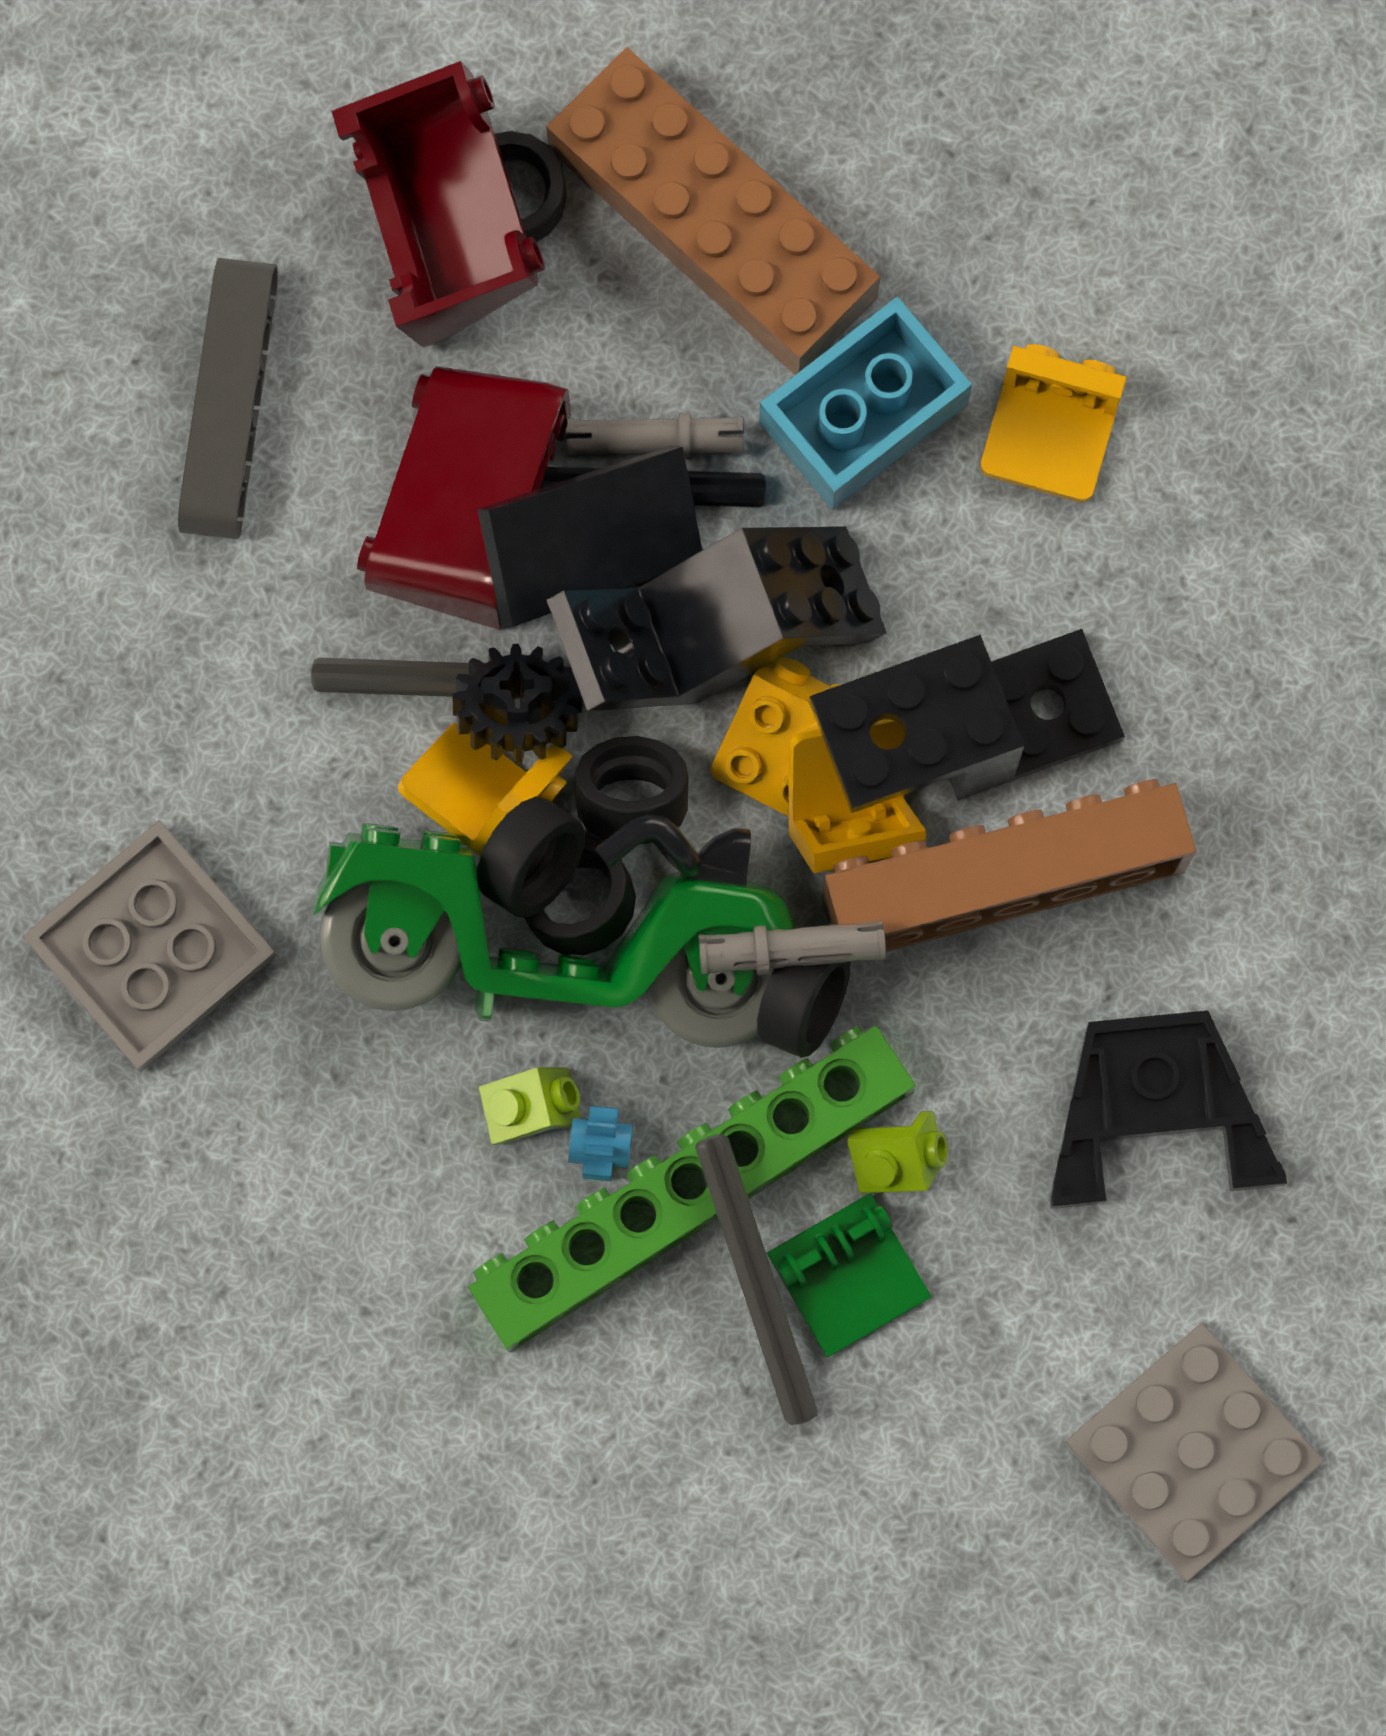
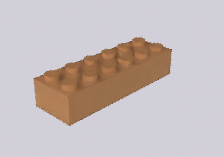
(712, 211)
(1015, 868)

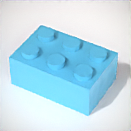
(864, 403)

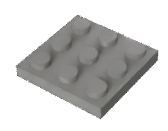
(149, 946)
(1194, 1452)

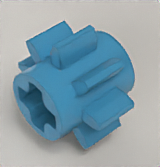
(600, 1143)

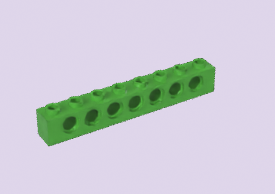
(519, 1318)

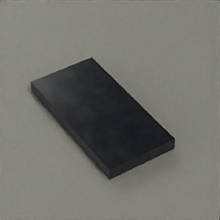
(590, 533)

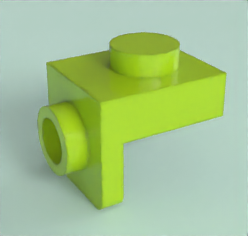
(530, 1103)
(898, 1156)

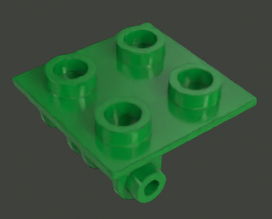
(849, 1274)

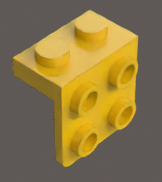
(1052, 423)
(758, 739)
(471, 791)
(820, 814)

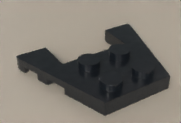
(1154, 1081)

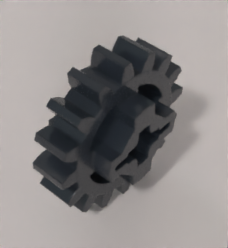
(487, 703)

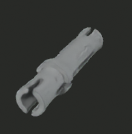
(649, 435)
(791, 947)

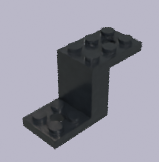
(716, 617)
(965, 719)

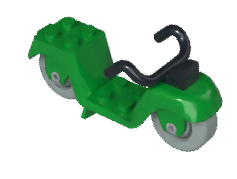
(412, 916)

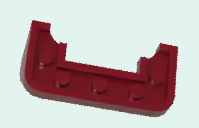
(441, 201)
(468, 448)

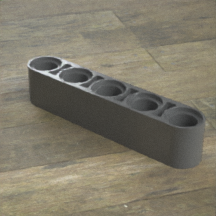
(225, 398)

